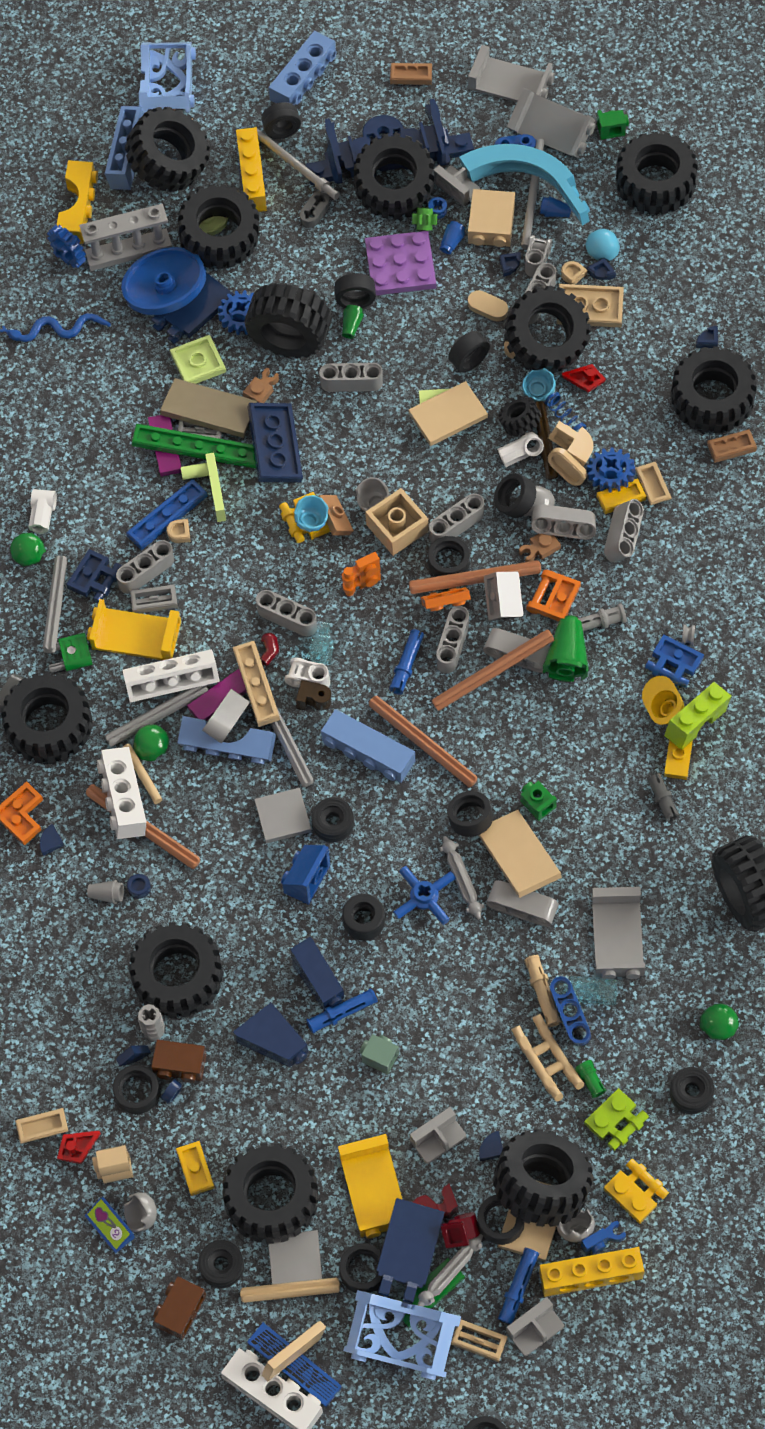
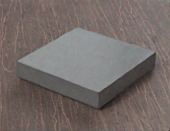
(282, 815)
(296, 1258)

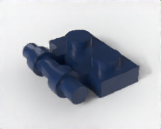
(88, 573)

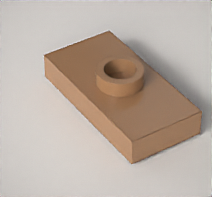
(411, 73)
(732, 446)
(337, 519)

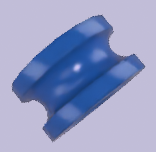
(438, 201)

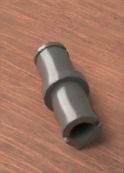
(663, 797)

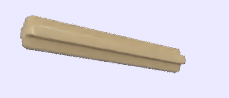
(289, 1290)

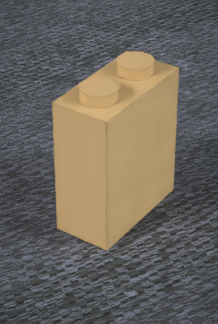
(491, 218)

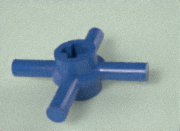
(424, 888)

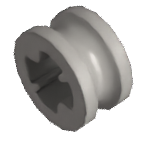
(688, 634)

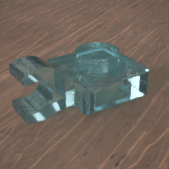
(322, 648)

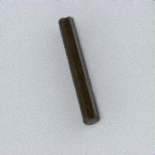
(543, 433)

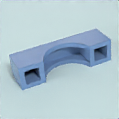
(254, 745)

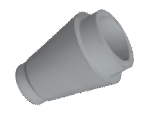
(106, 891)

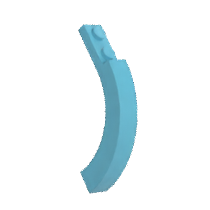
(529, 160)

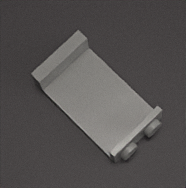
(507, 79)
(552, 122)
(617, 932)

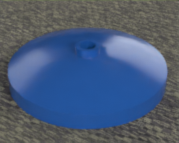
(163, 281)

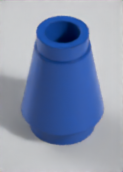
(554, 208)
(452, 236)

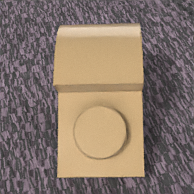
(578, 443)

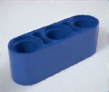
(565, 1000)

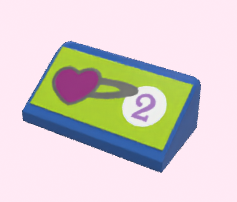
(109, 1225)

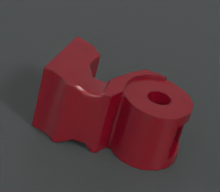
(448, 1205)
(460, 1230)

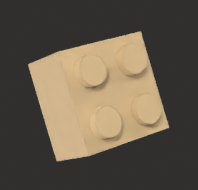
(397, 521)

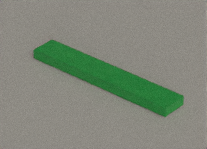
(193, 445)

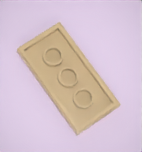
(519, 854)

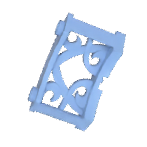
(176, 97)
(434, 1321)

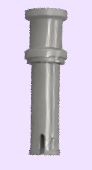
(604, 618)

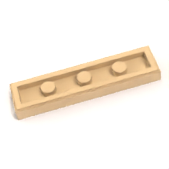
(256, 683)

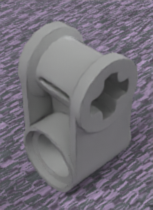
(536, 254)

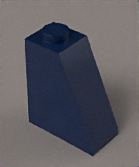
(316, 973)
(272, 1037)

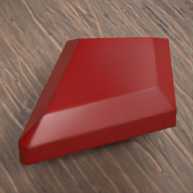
(585, 377)
(77, 1146)

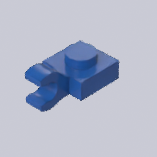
(596, 1242)

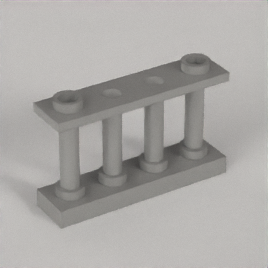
(127, 249)

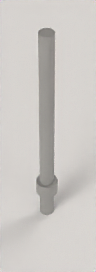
(320, 183)
(531, 203)

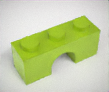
(705, 707)

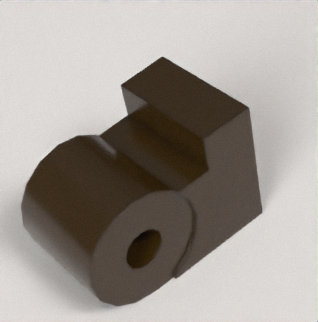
(313, 695)

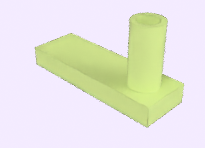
(208, 469)

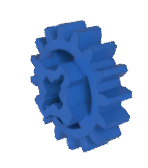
(66, 246)
(239, 306)
(611, 469)

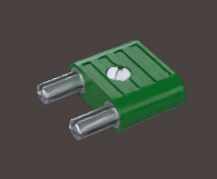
(74, 653)

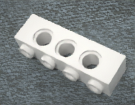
(171, 675)
(122, 793)
(243, 1363)

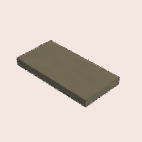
(207, 407)

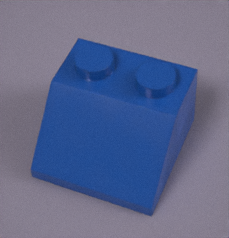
(306, 873)

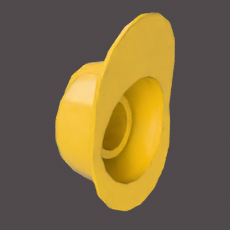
(661, 699)

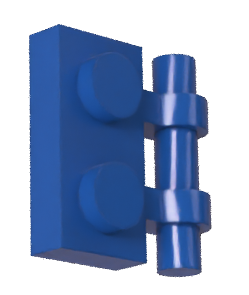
(677, 655)

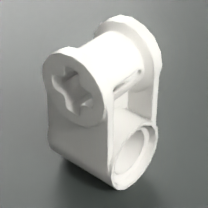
(306, 671)

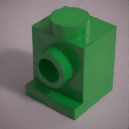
(612, 124)
(539, 806)

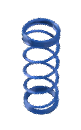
(553, 402)

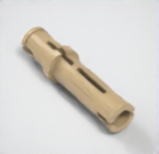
(539, 981)

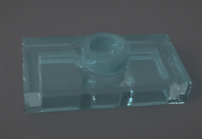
(595, 990)

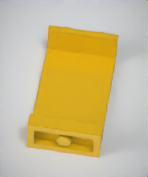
(134, 633)
(370, 1183)

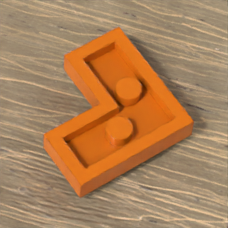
(15, 813)

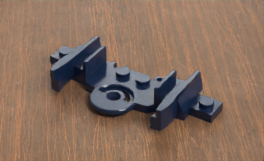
(432, 137)

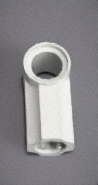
(518, 449)
(42, 505)

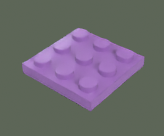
(401, 262)

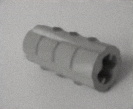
(151, 1022)

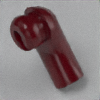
(272, 648)

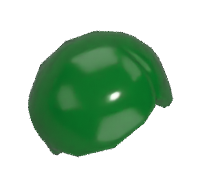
(27, 549)
(150, 742)
(719, 1022)

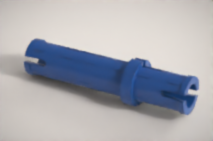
(403, 669)
(342, 1010)
(514, 1296)

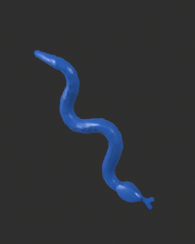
(47, 320)

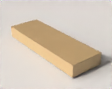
(293, 1350)

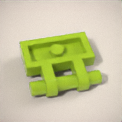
(611, 1114)

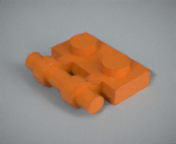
(364, 574)
(454, 596)

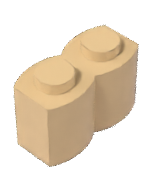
(113, 1164)

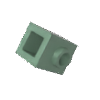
(379, 1053)

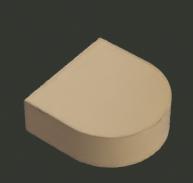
(573, 272)
(179, 531)

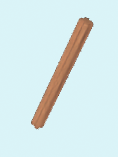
(470, 577)
(493, 670)
(423, 741)
(152, 833)

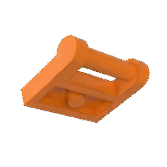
(559, 599)

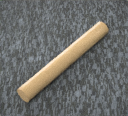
(144, 777)

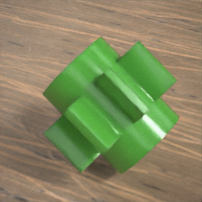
(424, 218)

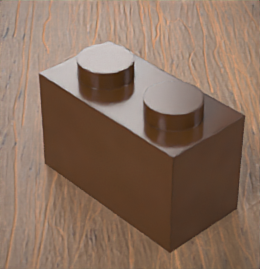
(179, 1061)
(179, 1307)

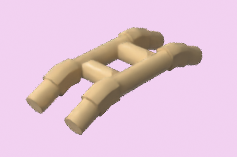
(548, 1044)

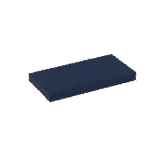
(275, 442)

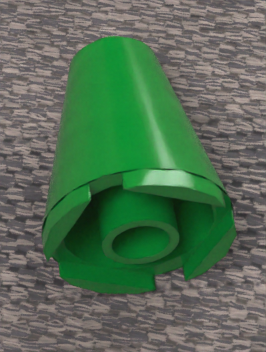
(567, 652)

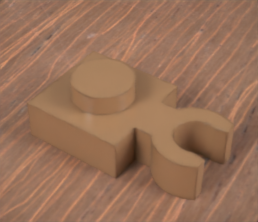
(261, 388)
(540, 545)

